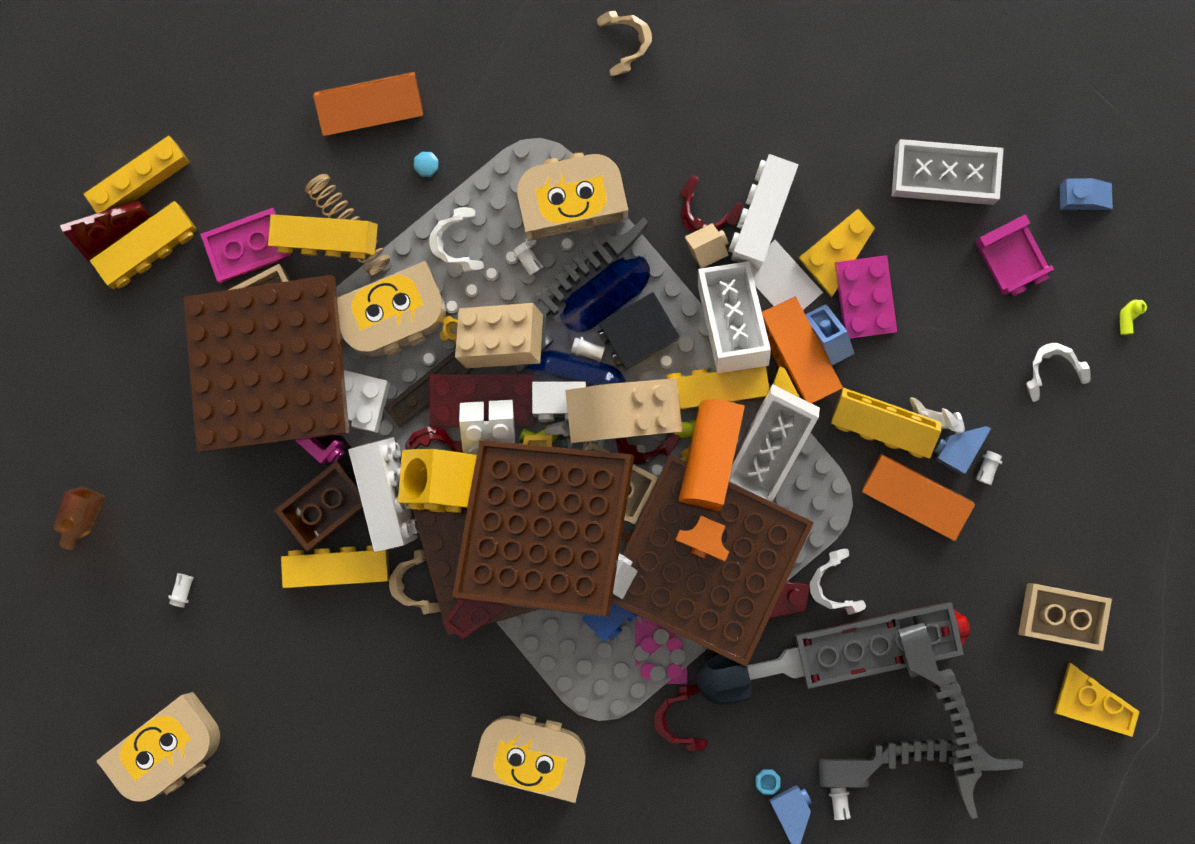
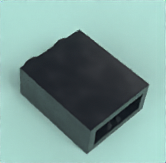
(638, 331)

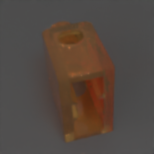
(77, 515)

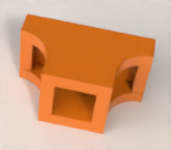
(704, 539)

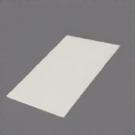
(784, 279)

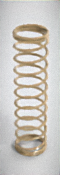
(371, 270)

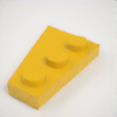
(838, 245)
(1092, 703)

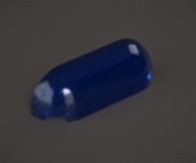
(605, 293)
(576, 369)

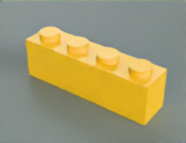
(138, 176)
(322, 235)
(144, 245)
(727, 386)
(886, 423)
(334, 568)

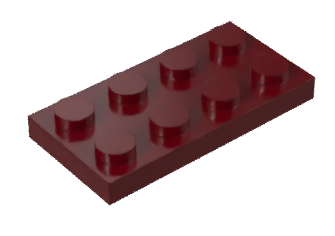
(452, 389)

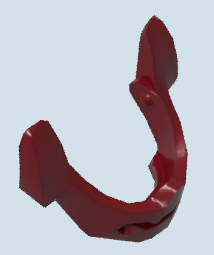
(693, 224)
(427, 434)
(643, 458)
(660, 720)

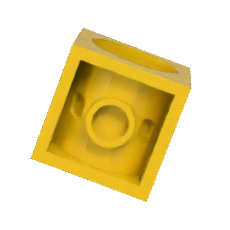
(436, 479)

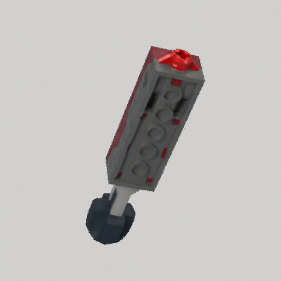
(838, 653)

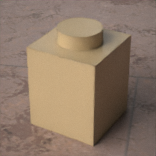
(707, 245)

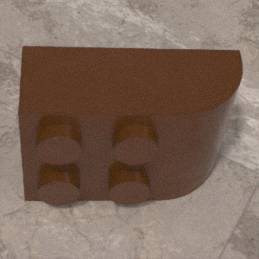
(321, 506)

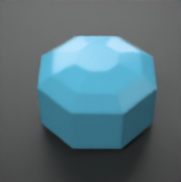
(426, 164)
(767, 781)

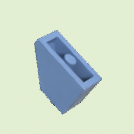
(1085, 194)
(830, 334)
(960, 449)
(792, 812)

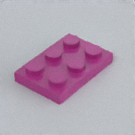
(241, 246)
(866, 296)
(644, 638)

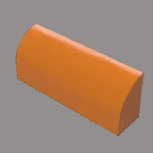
(368, 104)
(799, 351)
(711, 454)
(918, 497)

